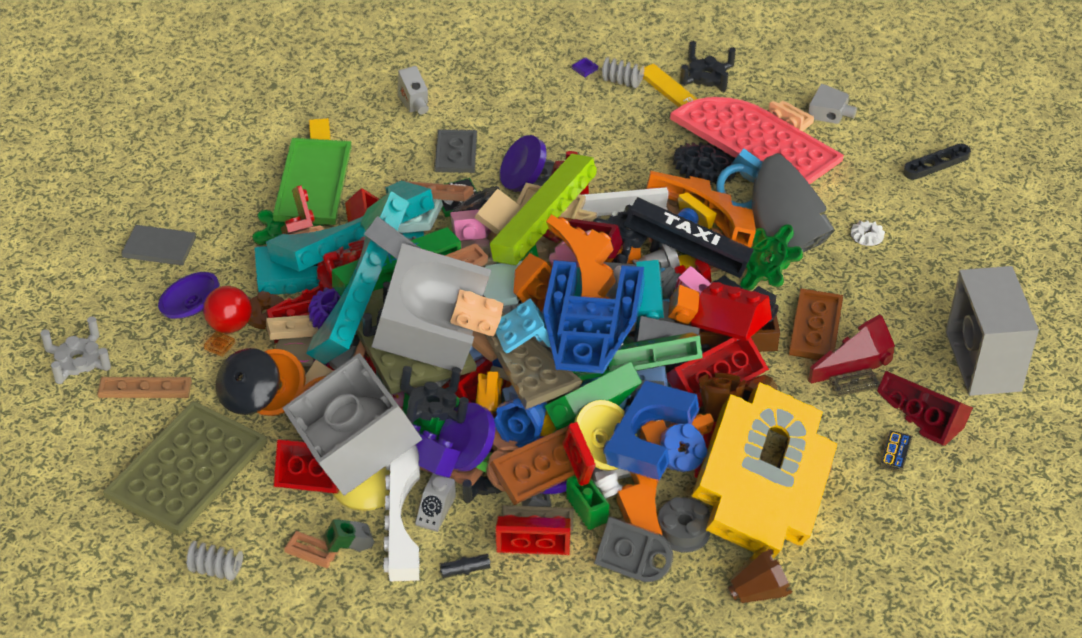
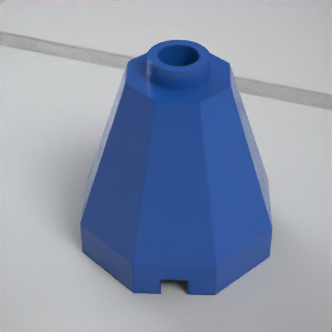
(518, 423)

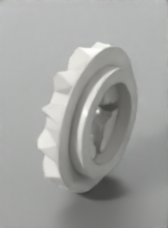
(869, 239)

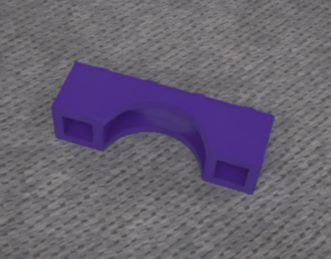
(435, 454)

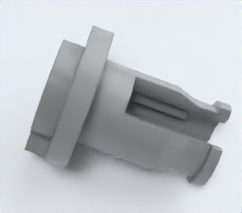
(666, 255)

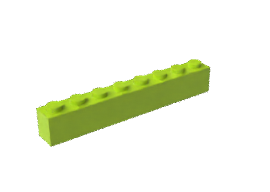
(552, 198)

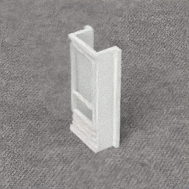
(615, 202)

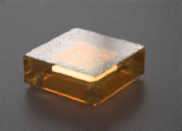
(219, 344)

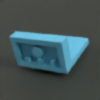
(522, 325)

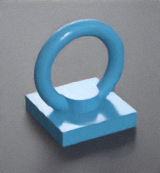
(747, 165)

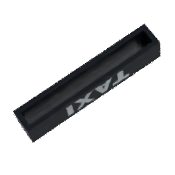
(688, 237)

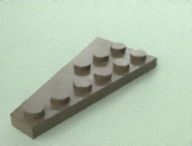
(533, 372)

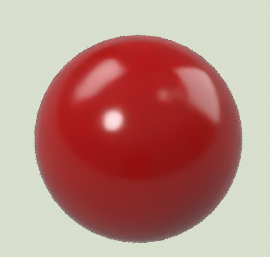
(227, 309)

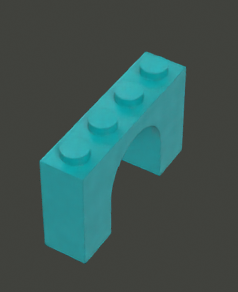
(652, 297)

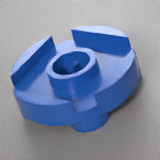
(695, 447)

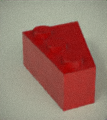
(297, 306)

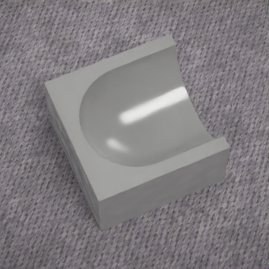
(421, 306)
(991, 330)
(351, 424)

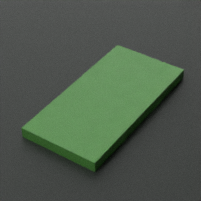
(321, 171)

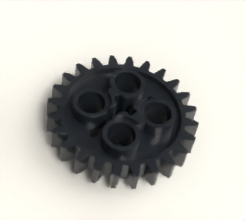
(702, 161)

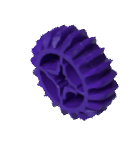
(322, 306)

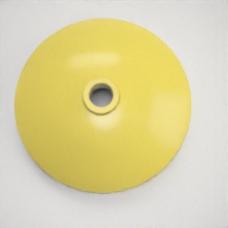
(599, 421)
(367, 495)

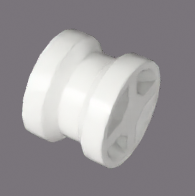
(609, 485)

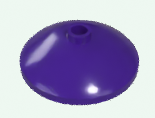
(187, 295)

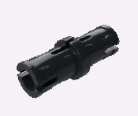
(465, 565)

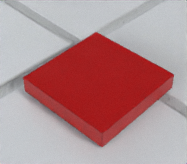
(578, 454)

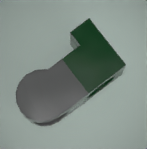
(348, 535)

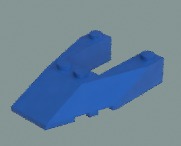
(587, 329)

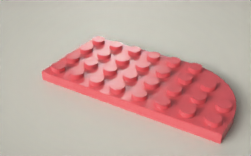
(740, 124)

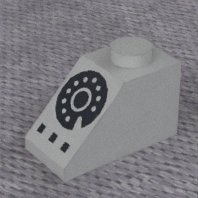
(436, 502)

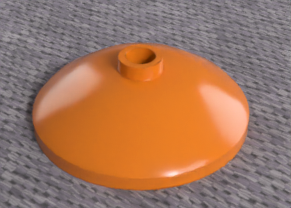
(292, 379)

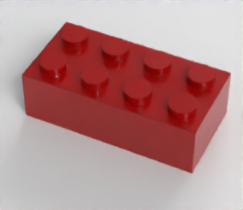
(730, 357)

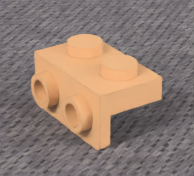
(791, 114)
(477, 312)

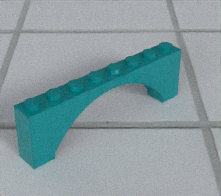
(308, 249)
(284, 280)
(342, 323)

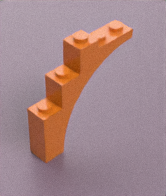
(734, 221)
(590, 253)
(638, 501)

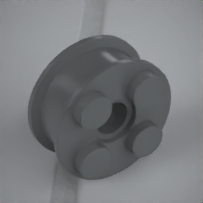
(684, 524)

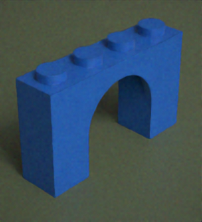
(649, 404)

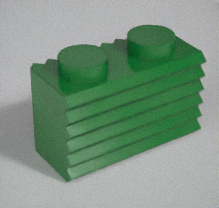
(588, 503)

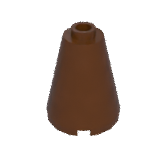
(716, 391)

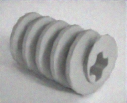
(622, 73)
(212, 562)

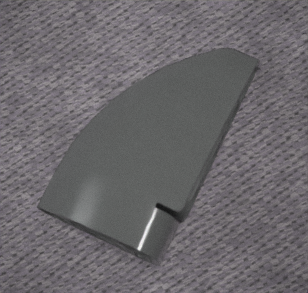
(785, 198)

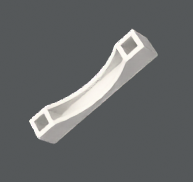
(403, 552)

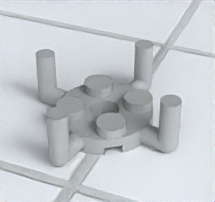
(64, 363)

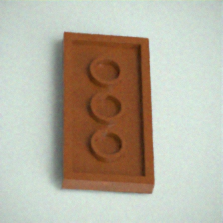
(816, 324)
(534, 467)

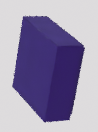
(585, 67)

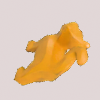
(489, 391)

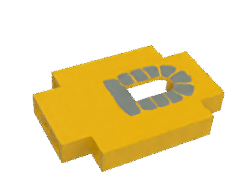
(754, 499)

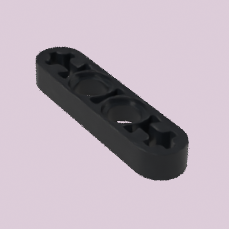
(917, 169)

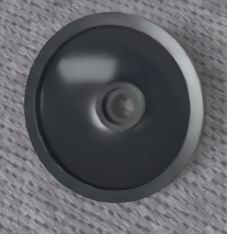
(255, 388)

